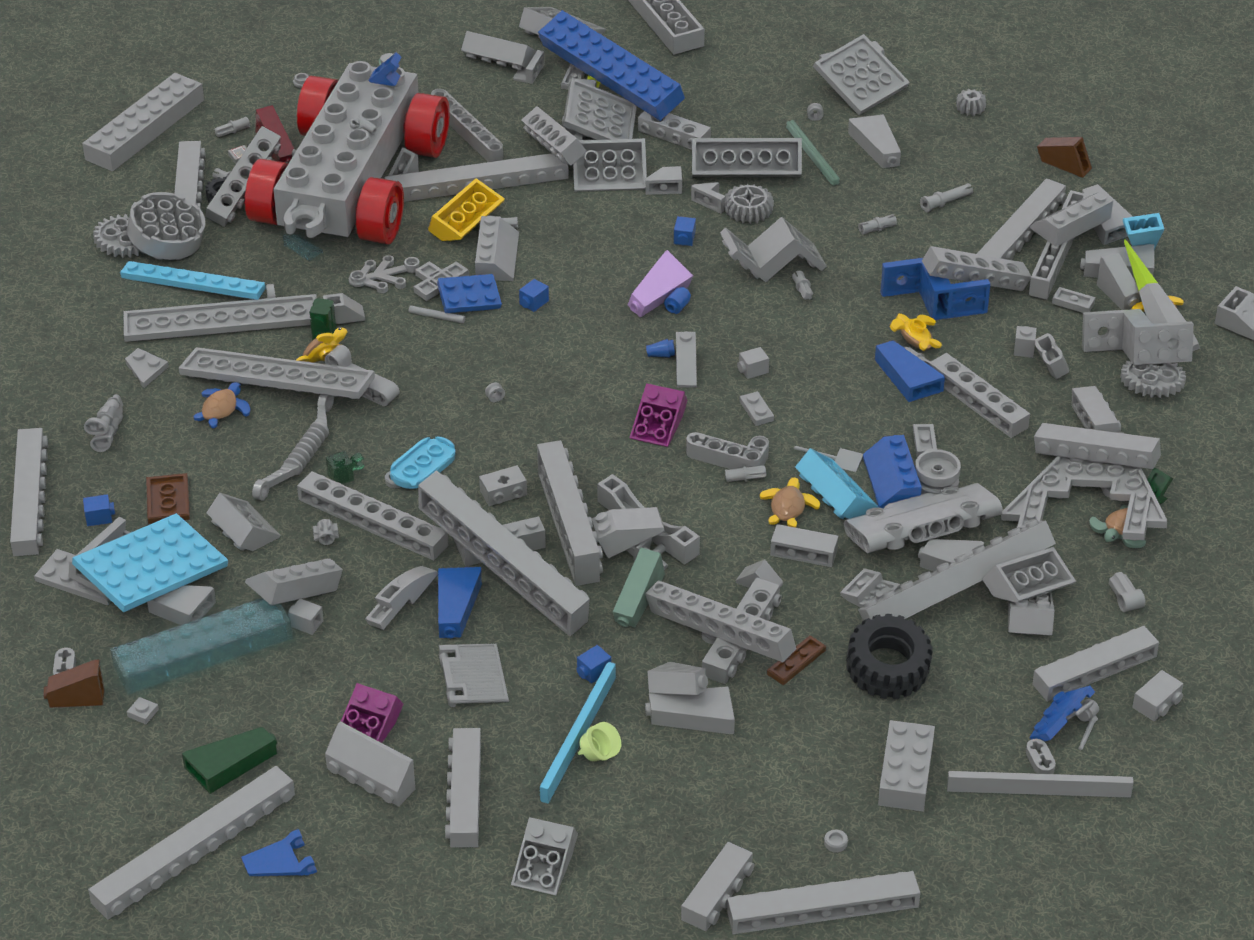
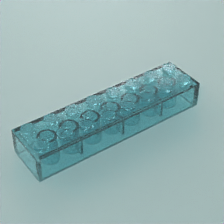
(200, 644)

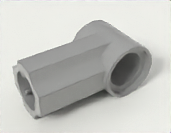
(1127, 595)

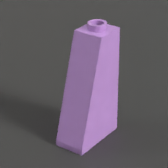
(659, 284)

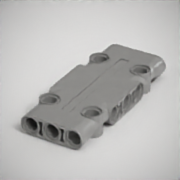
(895, 522)

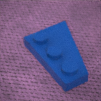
(1056, 714)

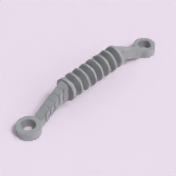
(301, 453)

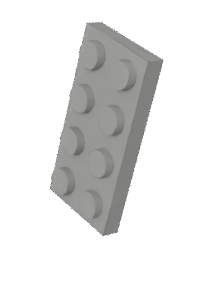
(55, 574)

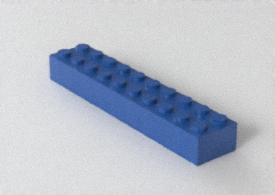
(611, 65)

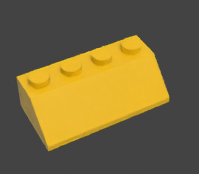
(464, 211)

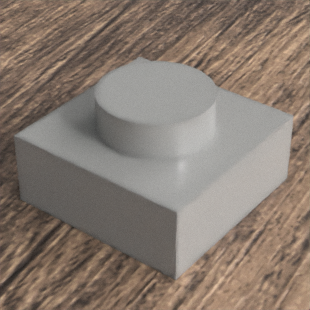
(142, 710)

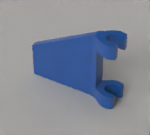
(279, 859)

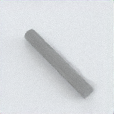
(436, 314)

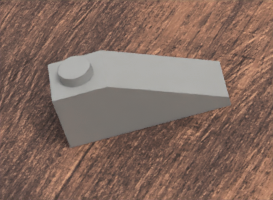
(686, 359)

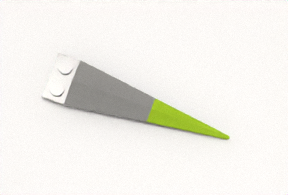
(1154, 299)

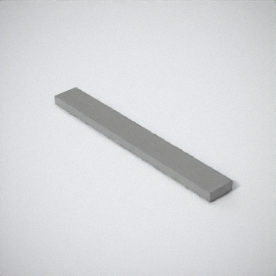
(1039, 784)

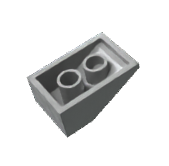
(625, 528)

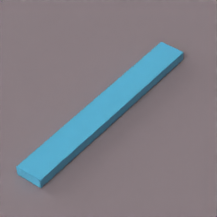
(579, 728)

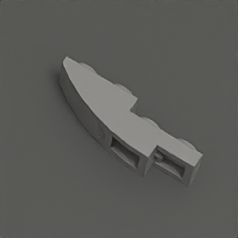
(402, 589)

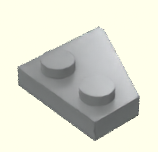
(145, 366)

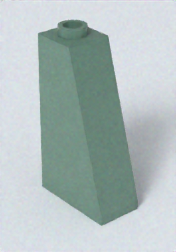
(644, 574)

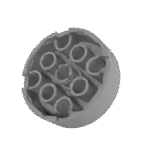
(166, 226)

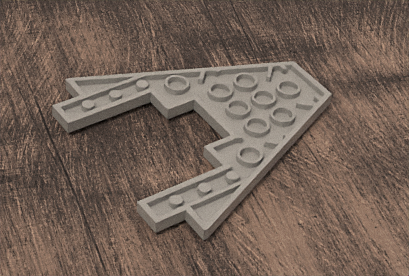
(1062, 473)

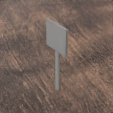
(845, 458)

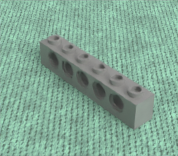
(553, 136)
(223, 214)
(974, 267)
(981, 396)
(724, 656)

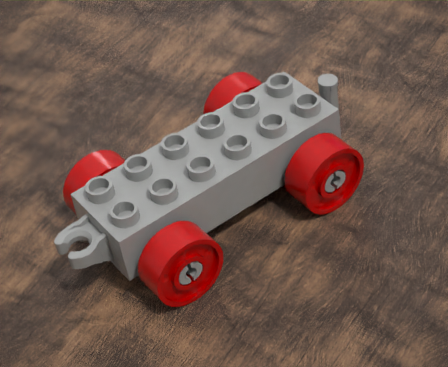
(339, 169)

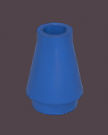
(661, 349)

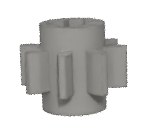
(325, 532)

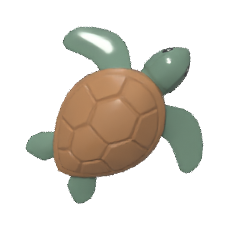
(1114, 527)

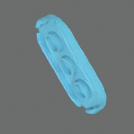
(422, 461)

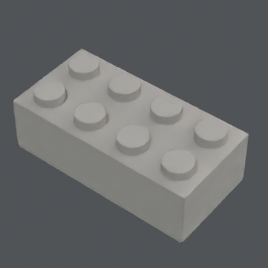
(906, 765)

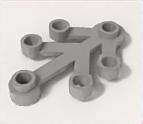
(361, 277)

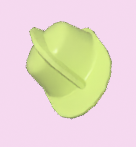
(600, 742)

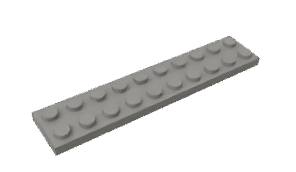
(217, 317)
(277, 373)

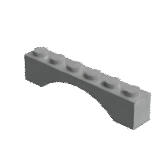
(678, 540)

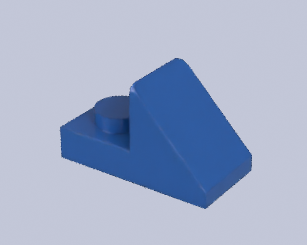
(386, 72)

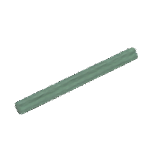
(813, 153)

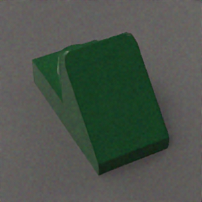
(1159, 484)

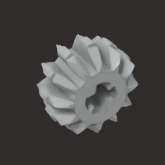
(971, 102)

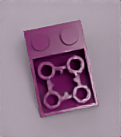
(658, 415)
(372, 712)

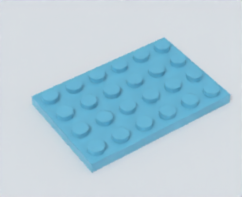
(149, 562)

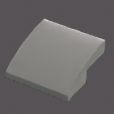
(867, 586)

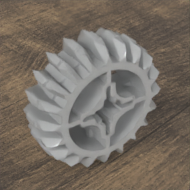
(748, 203)

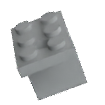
(772, 249)
(1137, 336)

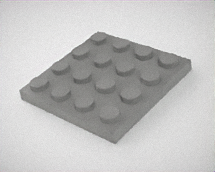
(861, 74)
(598, 113)

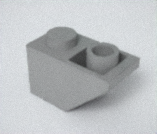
(346, 309)

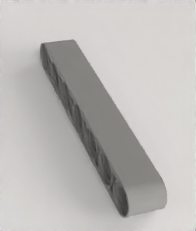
(472, 130)

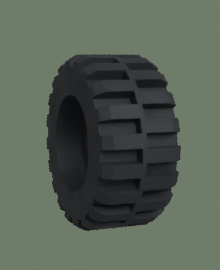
(884, 678)

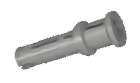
(939, 199)

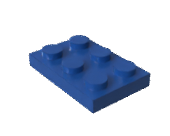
(469, 293)

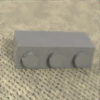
(804, 545)

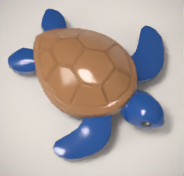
(221, 404)

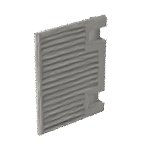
(474, 671)

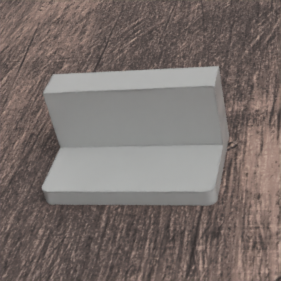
(532, 70)

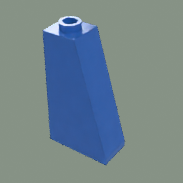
(908, 372)
(456, 598)

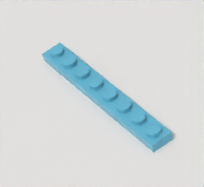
(193, 280)

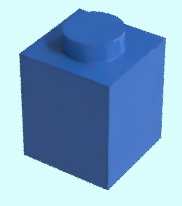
(684, 231)
(534, 295)
(98, 510)
(592, 663)

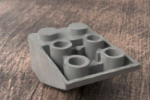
(1237, 312)
(1032, 615)
(544, 856)

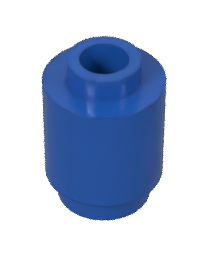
(677, 300)

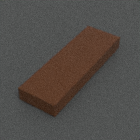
(804, 654)

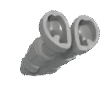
(105, 424)

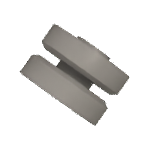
(937, 470)

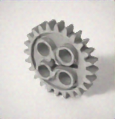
(113, 237)
(1153, 378)

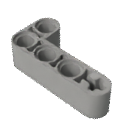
(379, 391)
(727, 453)

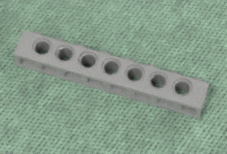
(373, 515)
(721, 621)

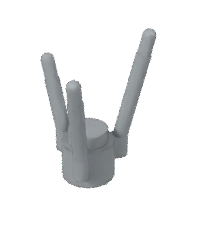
(1086, 713)

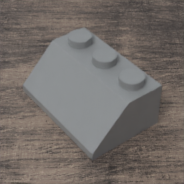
(241, 522)

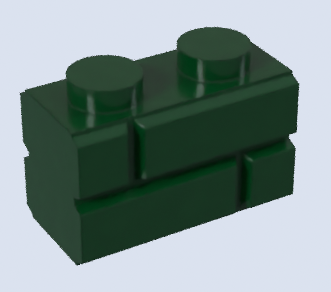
(322, 317)

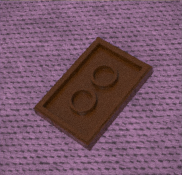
(167, 497)

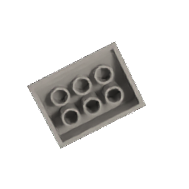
(536, 18)
(611, 165)

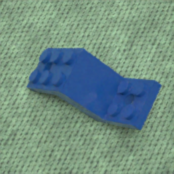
(939, 295)

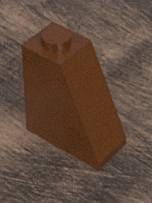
(1065, 154)
(76, 686)

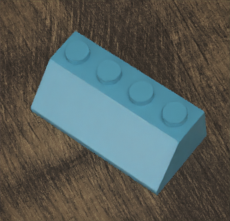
(834, 485)

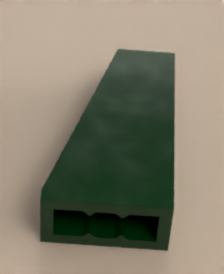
(229, 758)

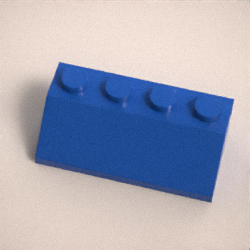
(891, 470)

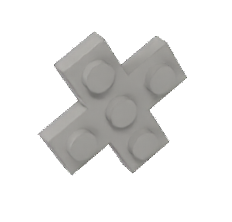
(430, 273)

